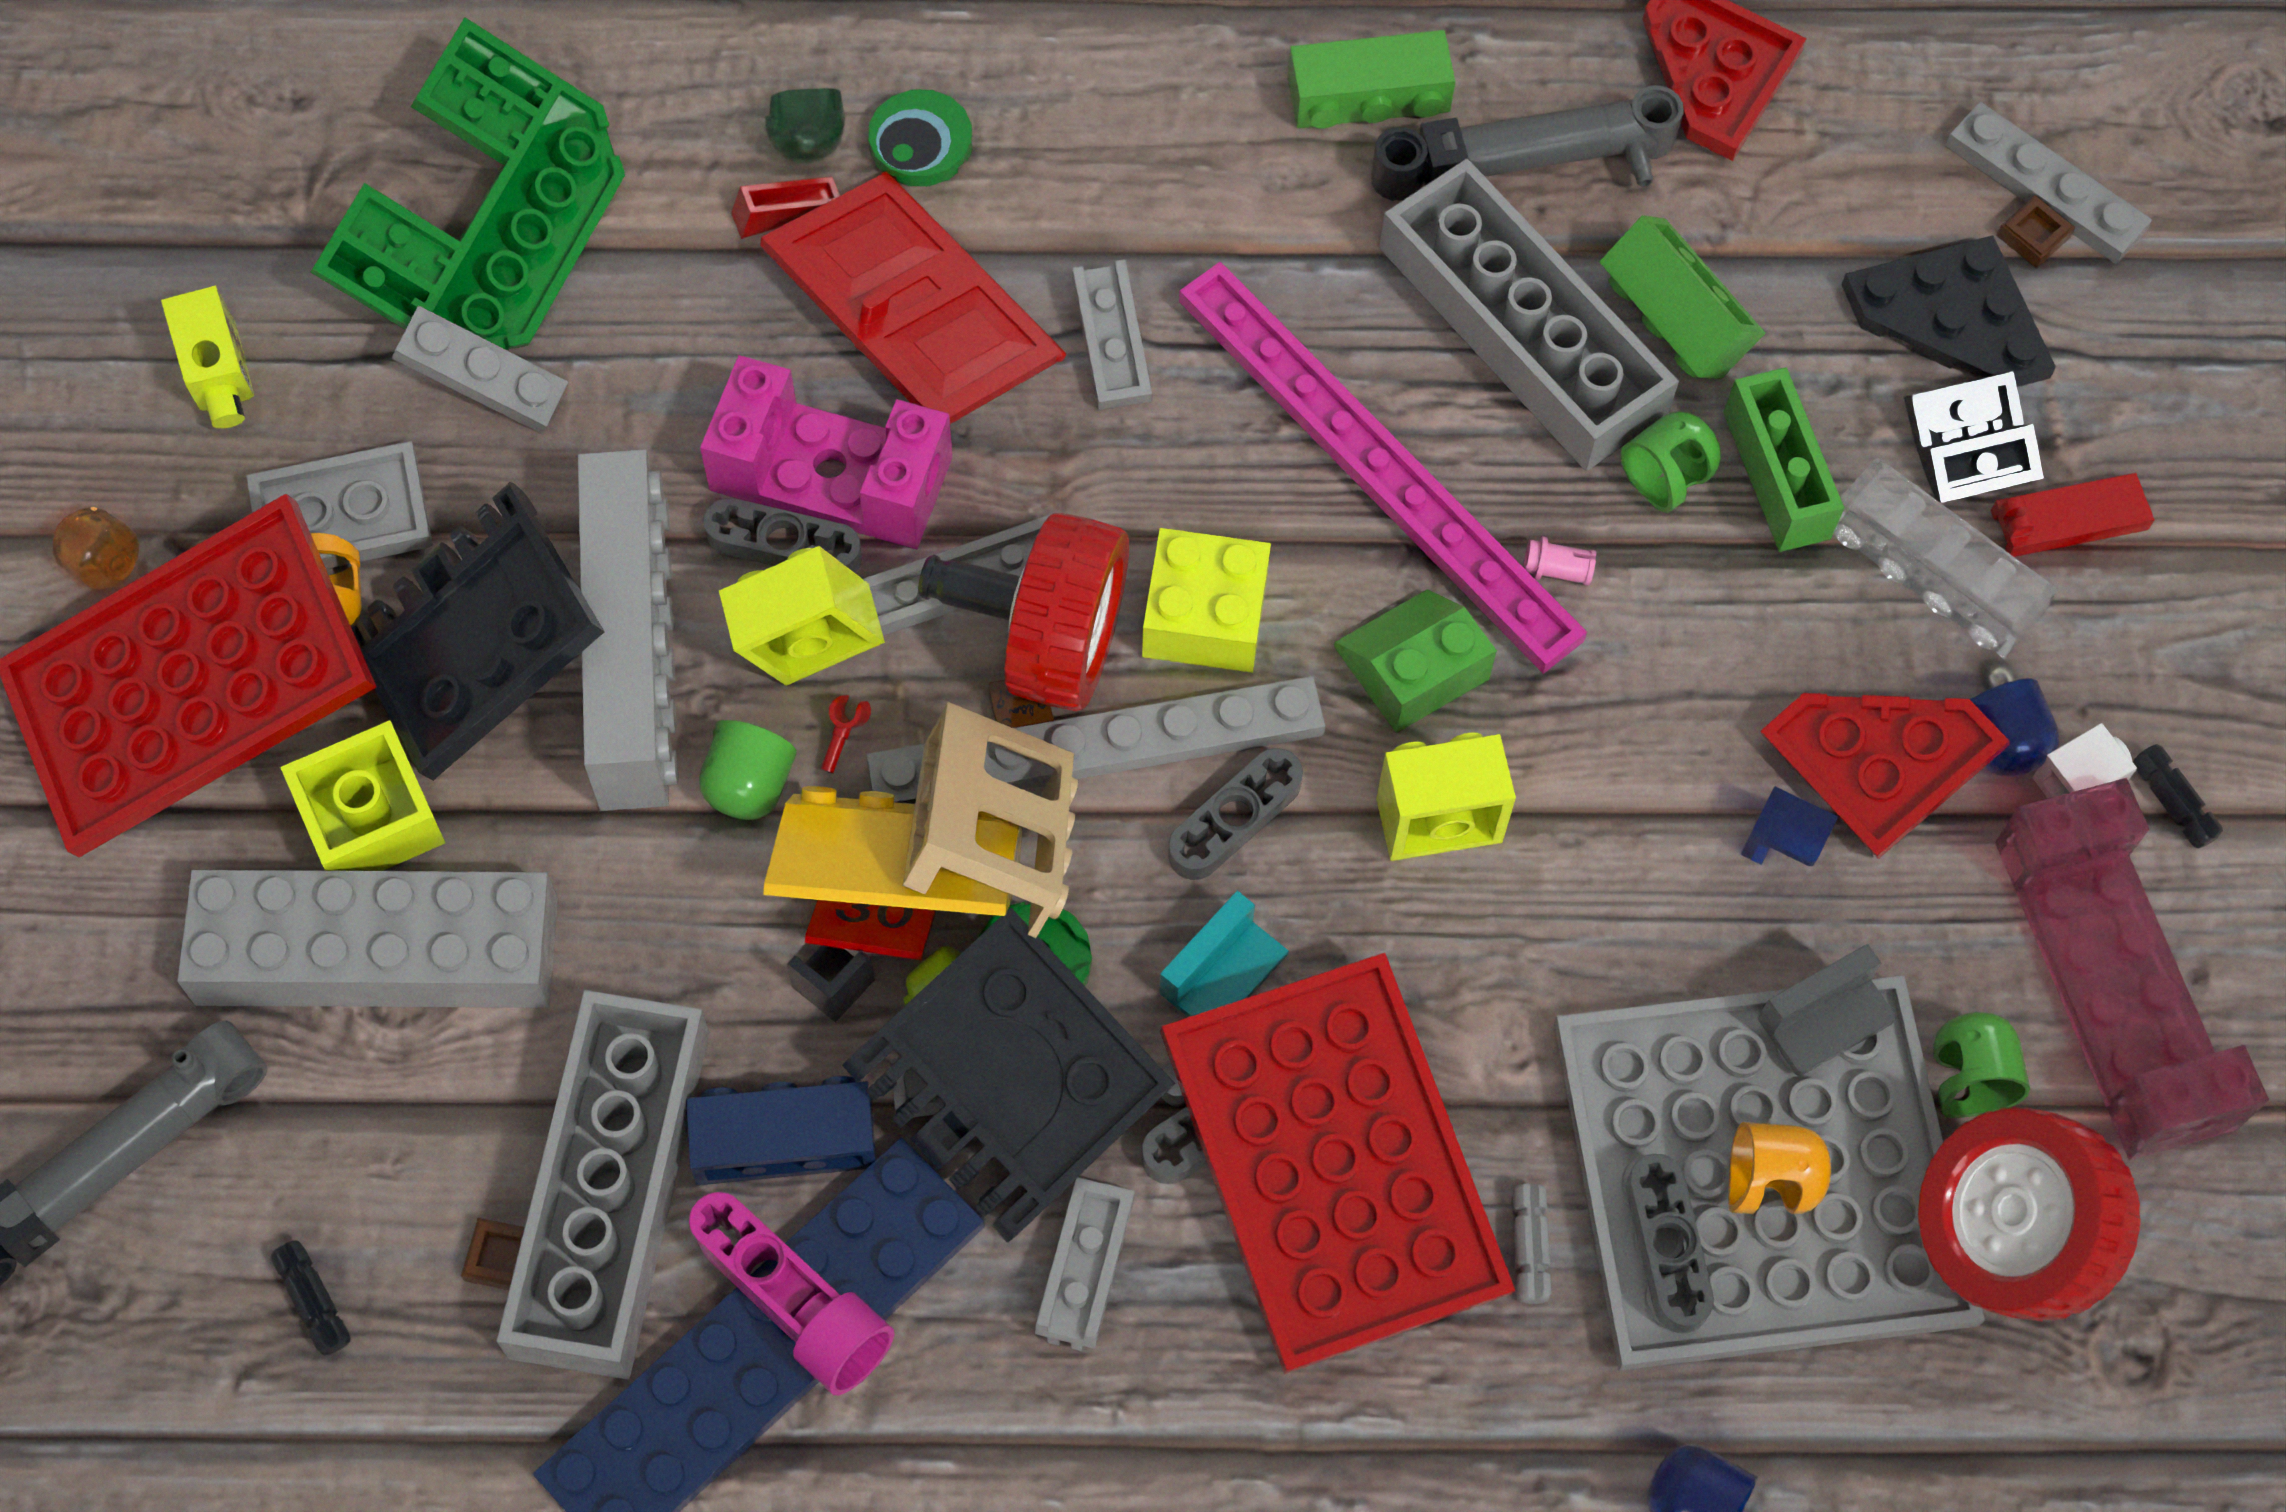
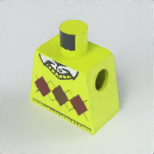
(209, 354)

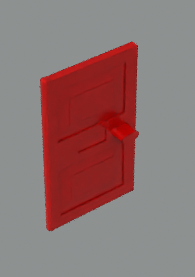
(912, 298)

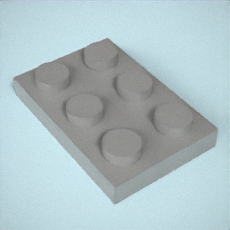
(361, 496)

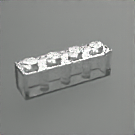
(1942, 558)

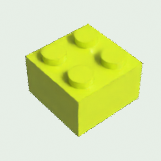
(1205, 600)
(801, 615)
(1445, 796)
(363, 803)

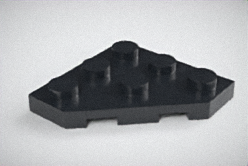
(1954, 310)

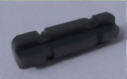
(2178, 796)
(310, 1297)

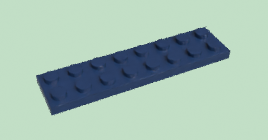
(738, 1368)

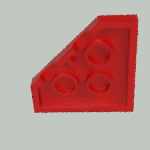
(1720, 65)
(1884, 757)

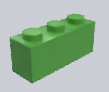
(1371, 79)
(1680, 298)
(1783, 459)

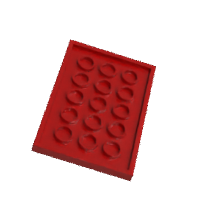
(184, 675)
(1335, 1162)

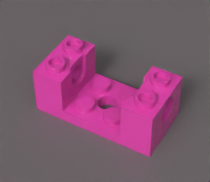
(769, 449)

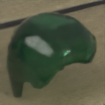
(806, 123)

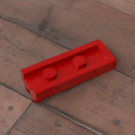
(2073, 514)

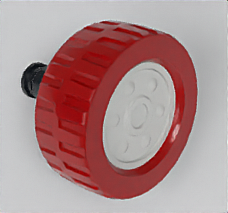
(1057, 610)
(2029, 1214)

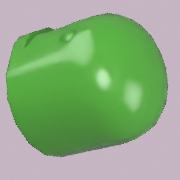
(1664, 447)
(745, 769)
(1989, 1062)

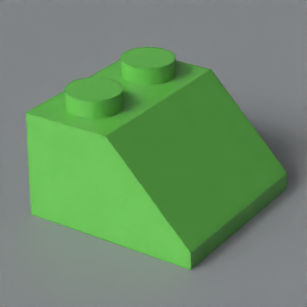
(1418, 657)

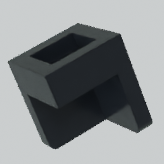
(832, 979)

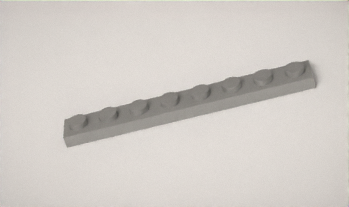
(1136, 736)

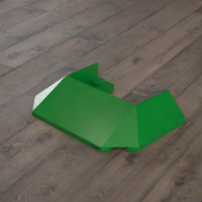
(529, 223)

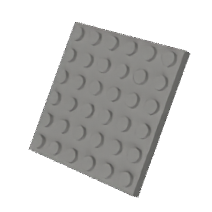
(1679, 1087)

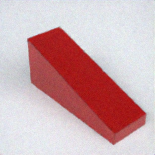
(774, 204)

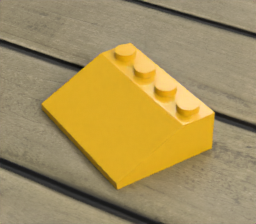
(860, 852)

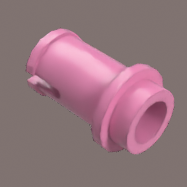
(1559, 561)

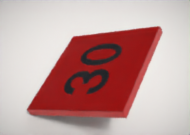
(871, 928)

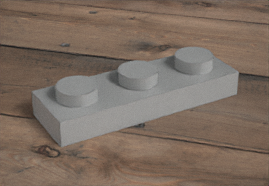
(480, 369)

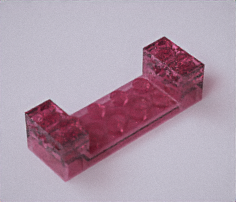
(2119, 972)

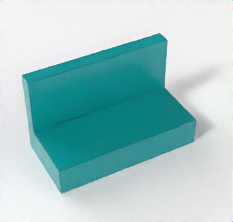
(1222, 961)

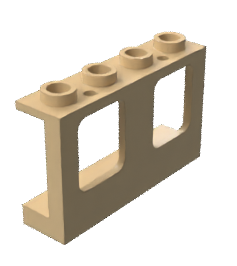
(957, 787)

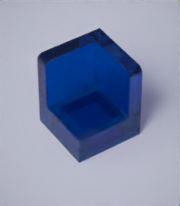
(1790, 828)

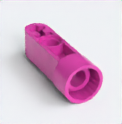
(834, 1334)

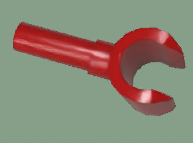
(842, 729)

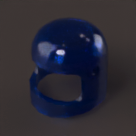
(2026, 721)
(1699, 1482)

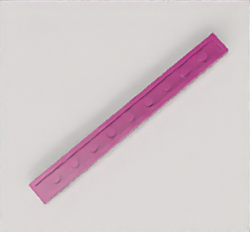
(1383, 468)

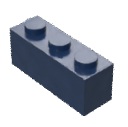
(780, 1131)

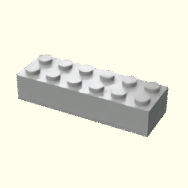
(1527, 314)
(631, 663)
(369, 938)
(604, 1186)

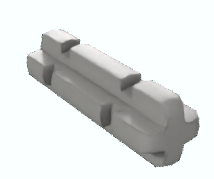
(1531, 1243)

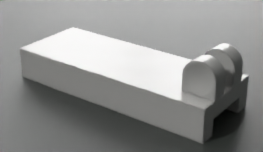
(1112, 335)
(1084, 1264)

